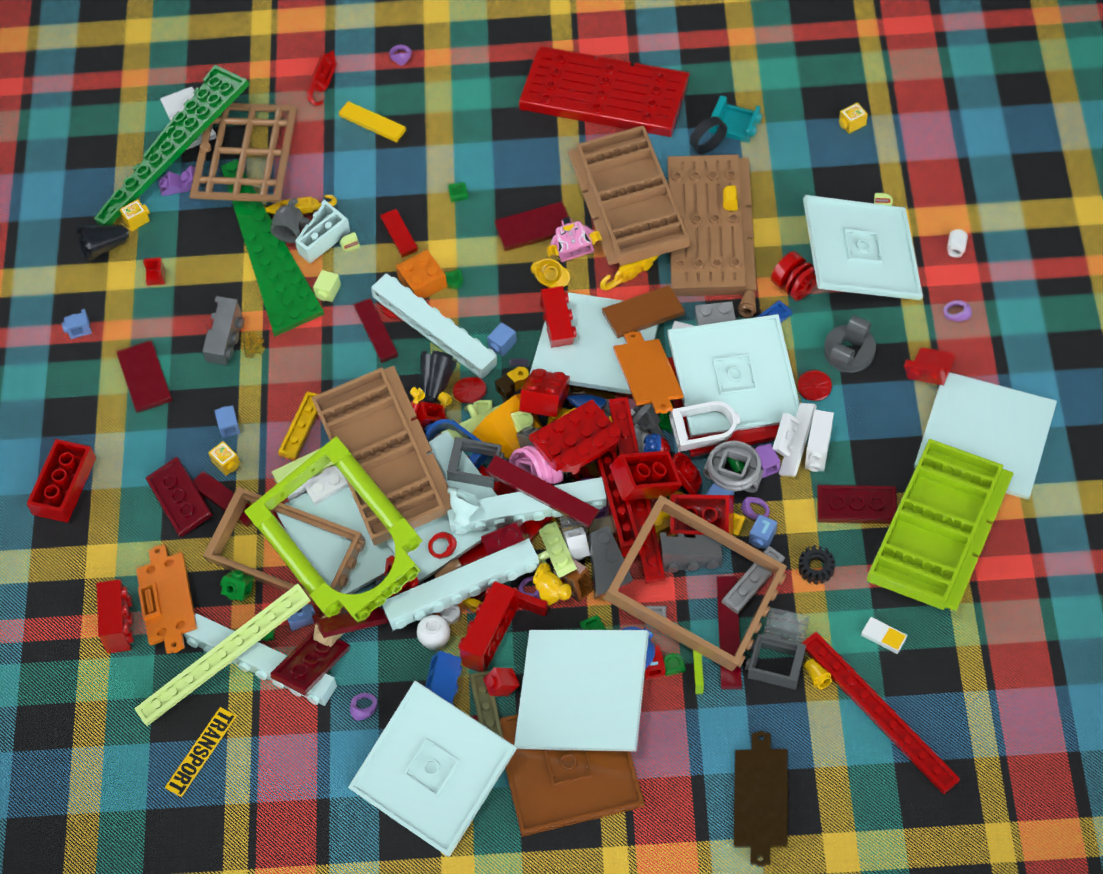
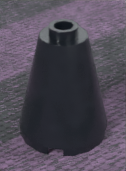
(100, 239)
(435, 373)

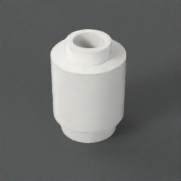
(957, 243)

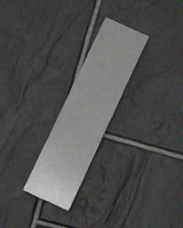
(750, 583)

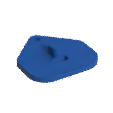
(578, 400)

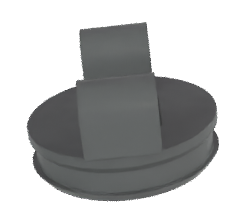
(842, 357)

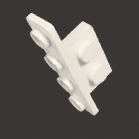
(793, 437)
(322, 486)

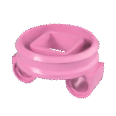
(532, 461)

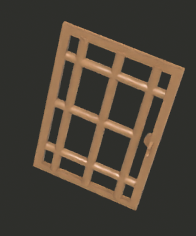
(243, 152)

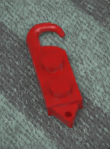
(321, 76)

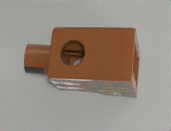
(578, 580)

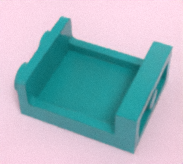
(740, 121)

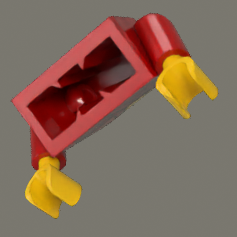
(426, 411)

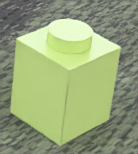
(326, 286)

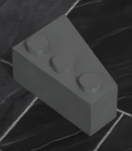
(689, 553)
(605, 560)

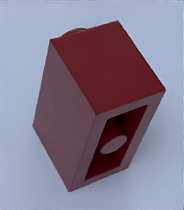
(505, 537)

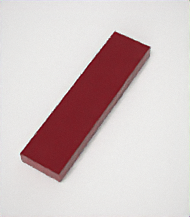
(375, 330)
(218, 494)
(346, 623)

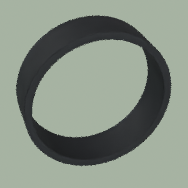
(702, 128)

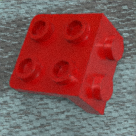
(930, 366)

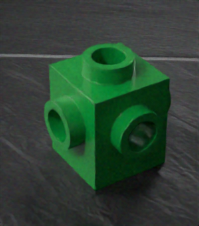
(237, 585)

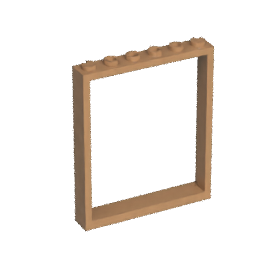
(671, 628)

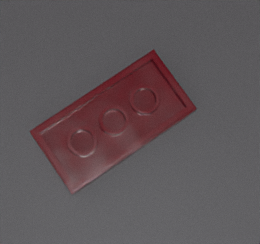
(530, 226)
(144, 376)
(179, 496)
(856, 504)
(308, 663)

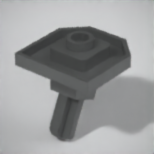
(647, 418)

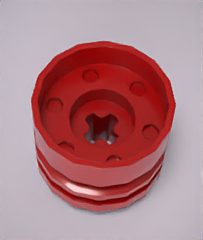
(794, 276)

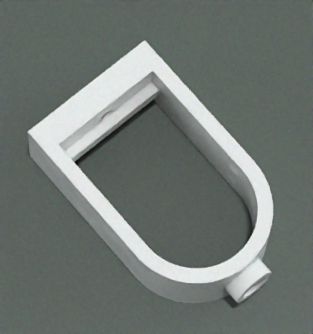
(679, 430)

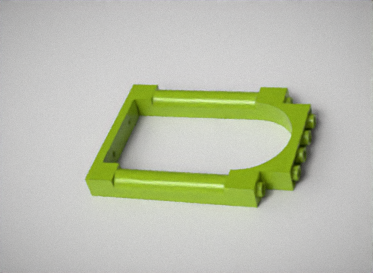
(324, 596)

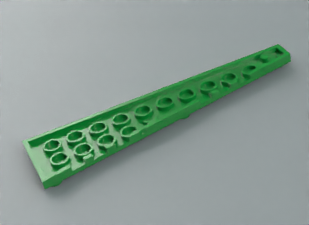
(207, 104)
(280, 281)

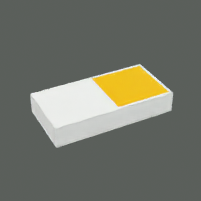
(884, 635)

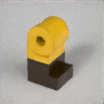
(511, 382)

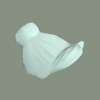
(463, 505)

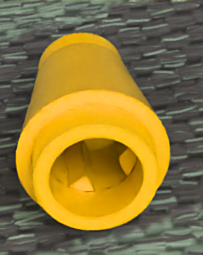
(819, 676)

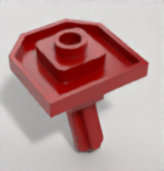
(687, 472)

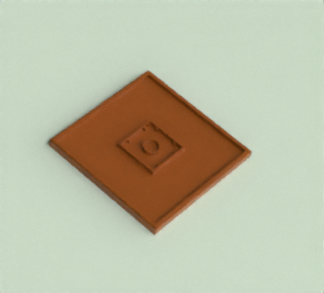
(568, 785)

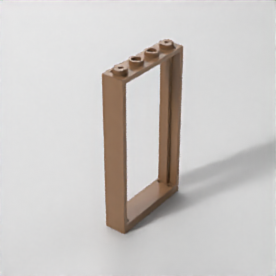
(234, 512)

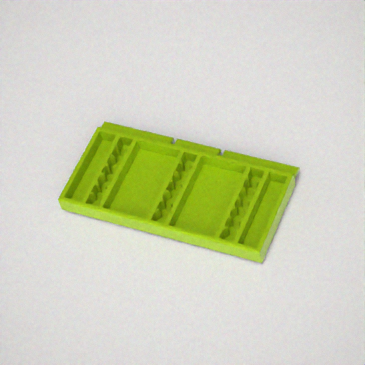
(940, 526)

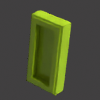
(698, 672)

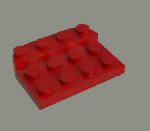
(576, 438)

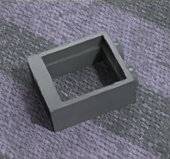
(473, 446)
(779, 645)

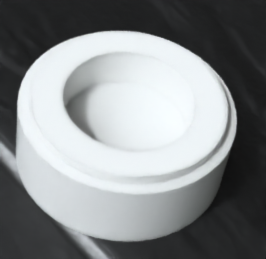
(451, 614)

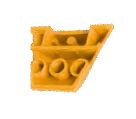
(500, 429)

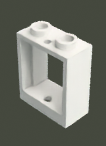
(819, 440)

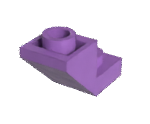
(174, 183)

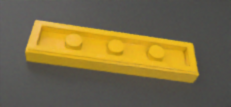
(372, 121)
(299, 428)

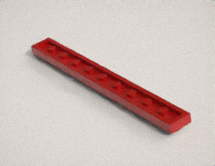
(650, 552)
(881, 713)

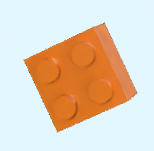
(422, 275)

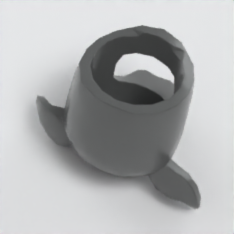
(288, 221)

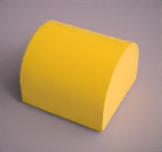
(730, 198)

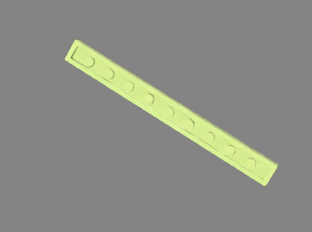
(222, 654)

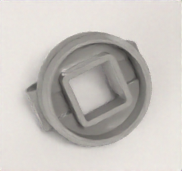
(729, 480)

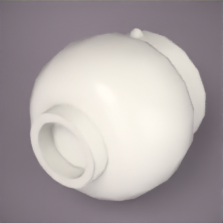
(433, 632)

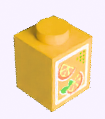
(853, 118)
(135, 214)
(224, 458)

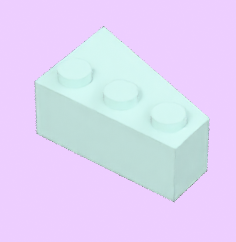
(322, 232)

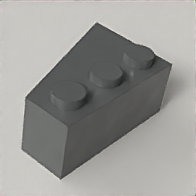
(224, 332)

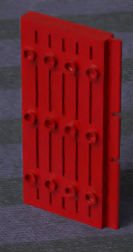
(604, 91)

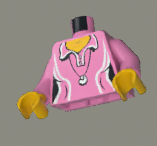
(572, 240)

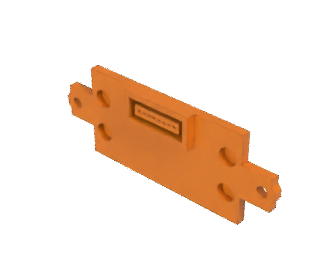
(648, 372)
(166, 599)

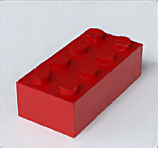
(61, 480)
(488, 627)

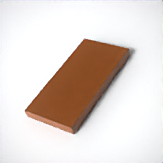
(643, 311)

